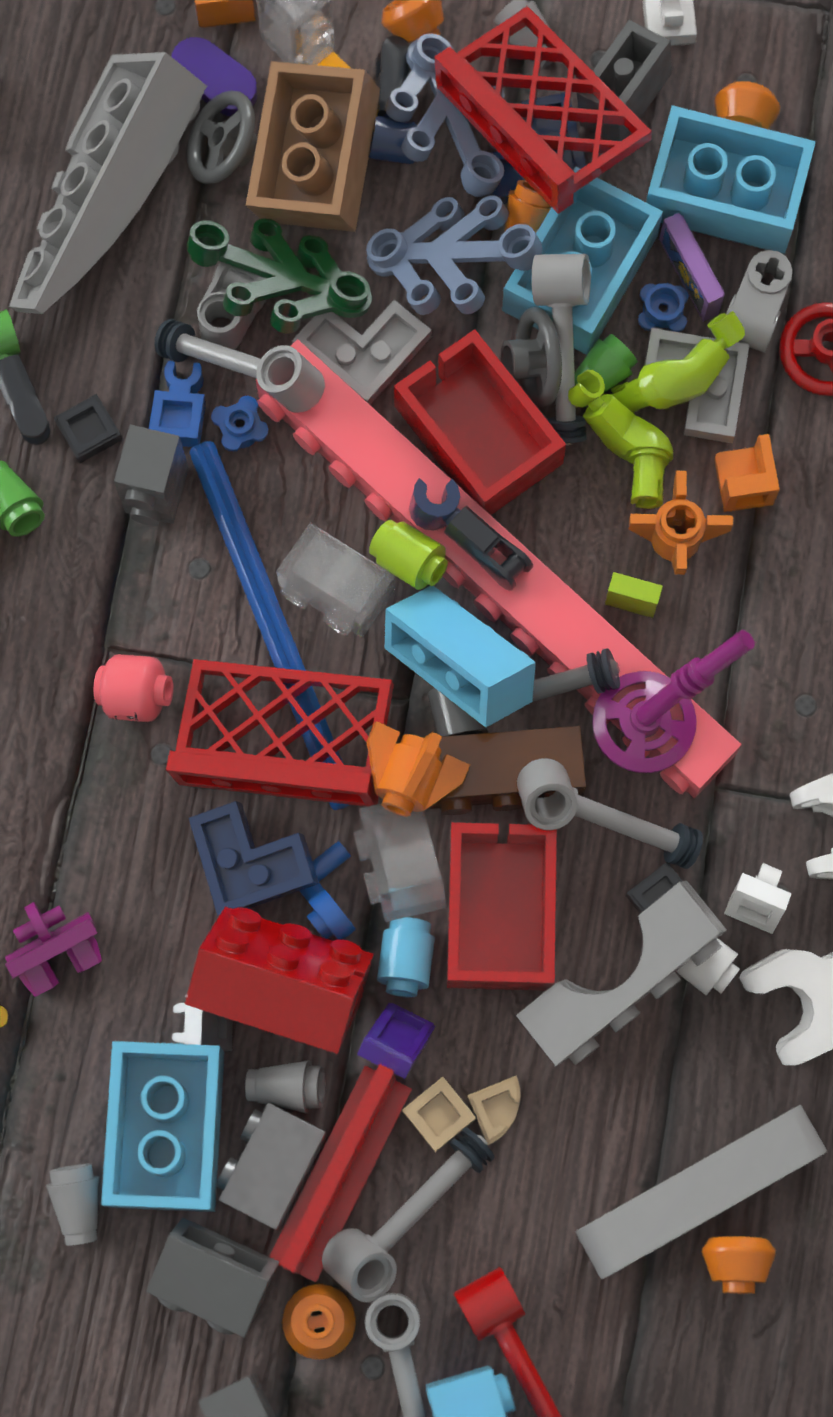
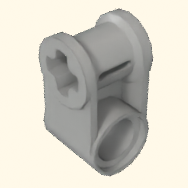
(759, 304)
(212, 307)

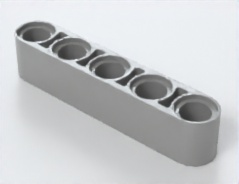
(700, 1192)

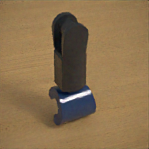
(391, 73)
(469, 533)

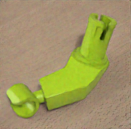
(681, 380)
(626, 437)

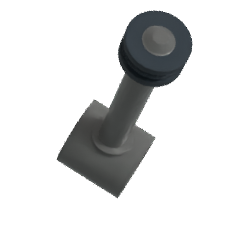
(600, 672)

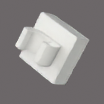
(671, 20)
(759, 900)

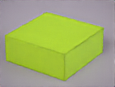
(633, 595)

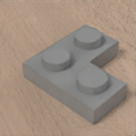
(369, 359)
(715, 412)

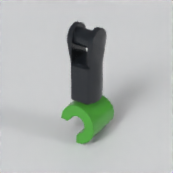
(18, 388)

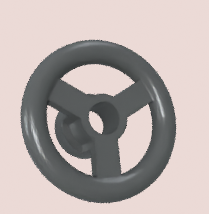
(230, 142)
(535, 357)

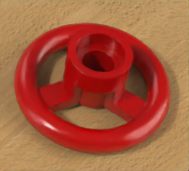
(791, 347)

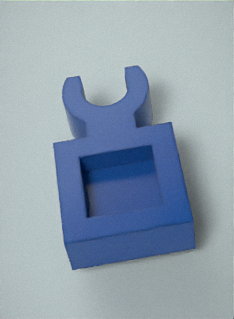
(180, 408)

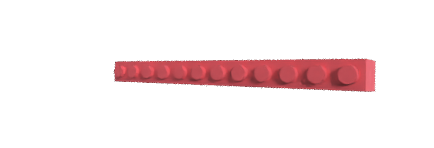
(539, 609)

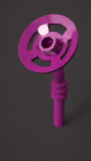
(654, 713)

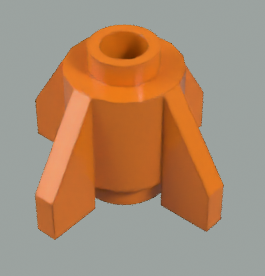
(683, 517)
(410, 772)

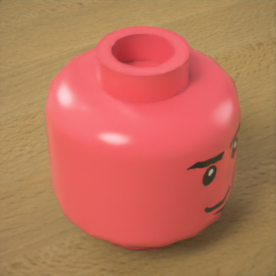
(132, 688)

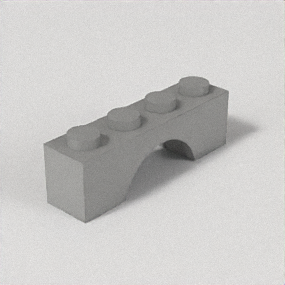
(673, 932)

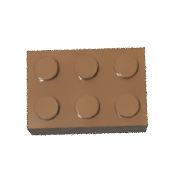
(313, 146)

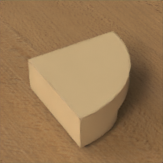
(496, 1108)

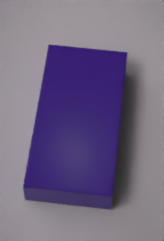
(396, 1039)

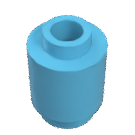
(406, 956)

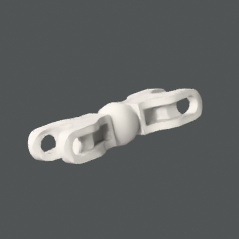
(813, 982)

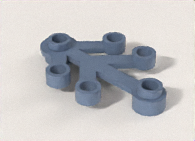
(481, 169)
(394, 251)

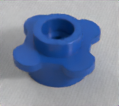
(663, 294)
(240, 437)

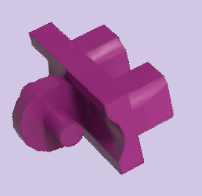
(32, 959)

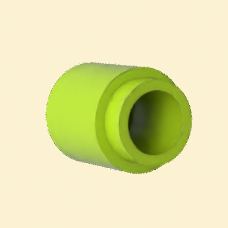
(409, 554)

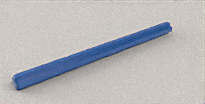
(256, 584)

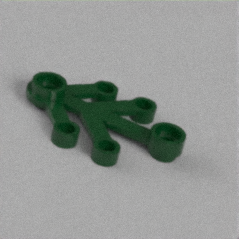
(335, 292)

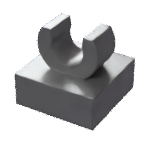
(203, 1028)

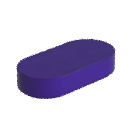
(215, 70)

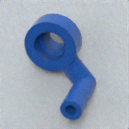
(327, 915)

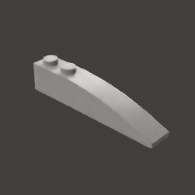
(116, 160)

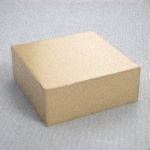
(438, 1114)

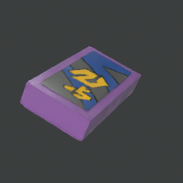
(691, 266)

